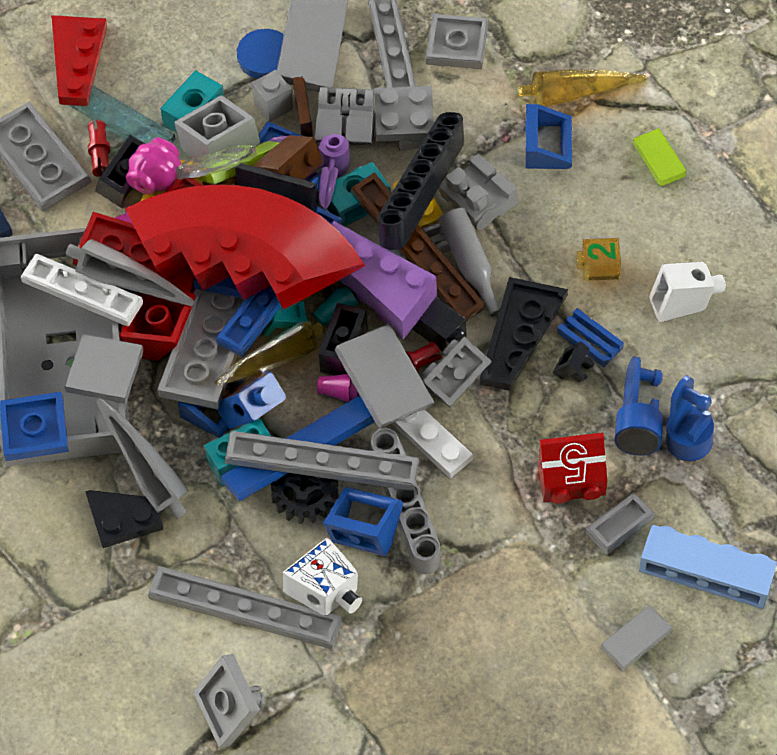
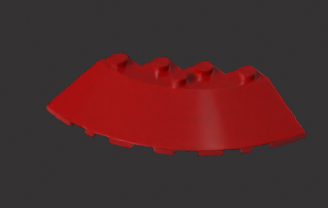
(243, 236)

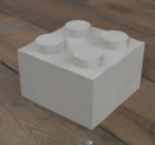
(216, 128)

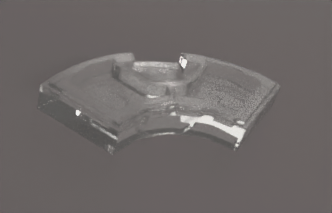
(215, 162)

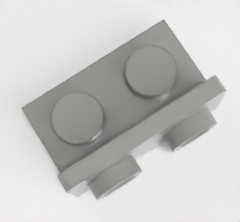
(456, 371)

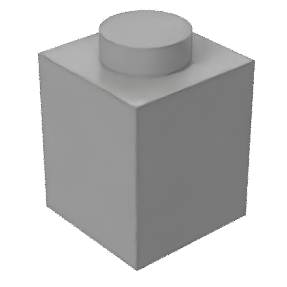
(272, 95)

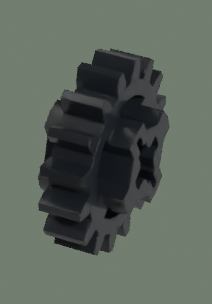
(308, 502)

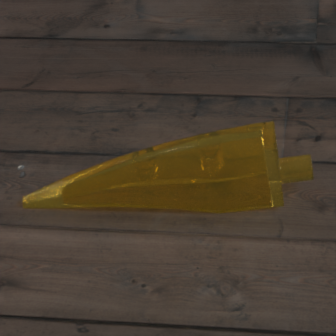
(570, 84)
(276, 351)

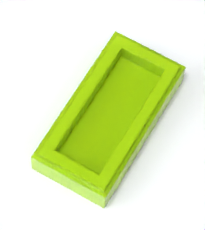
(659, 157)

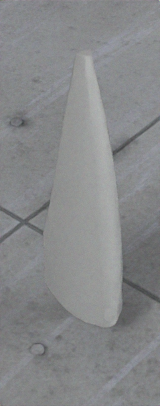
(119, 270)
(150, 470)

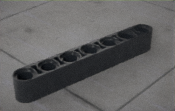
(421, 181)

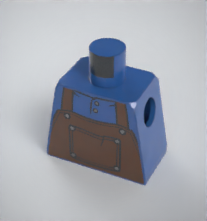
(255, 398)

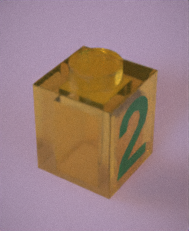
(599, 259)

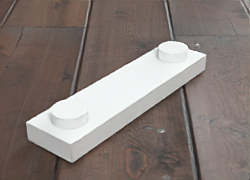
(81, 290)

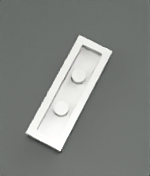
(435, 442)

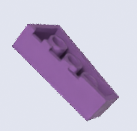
(389, 283)

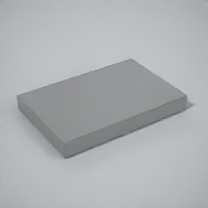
(384, 376)

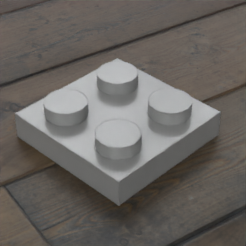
(403, 113)

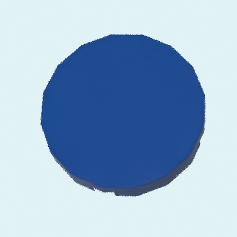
(259, 52)

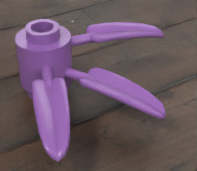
(336, 162)

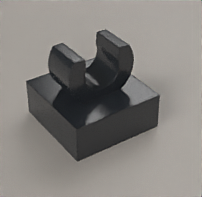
(571, 362)

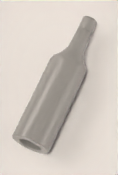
(469, 254)

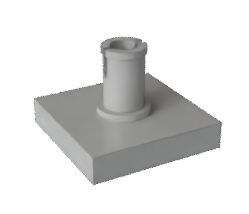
(227, 700)

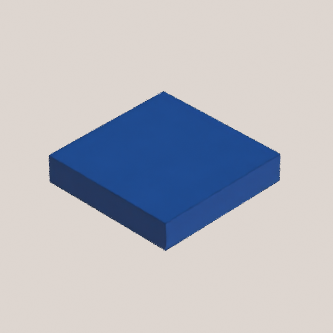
(33, 426)

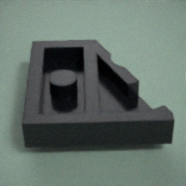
(122, 516)

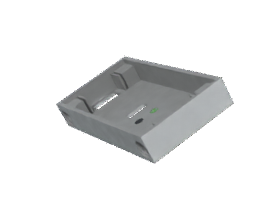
(39, 368)

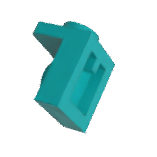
(286, 318)

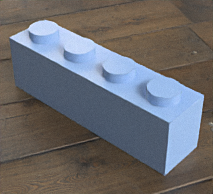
(708, 566)

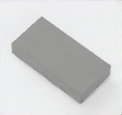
(620, 523)
(636, 638)

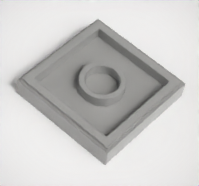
(457, 41)
(104, 368)

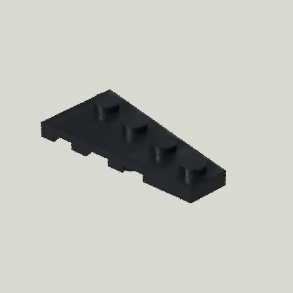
(520, 325)

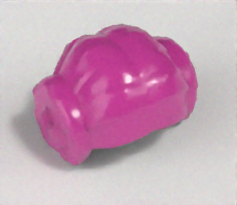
(153, 166)

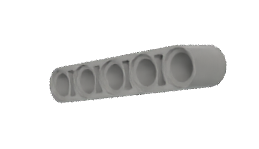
(412, 512)

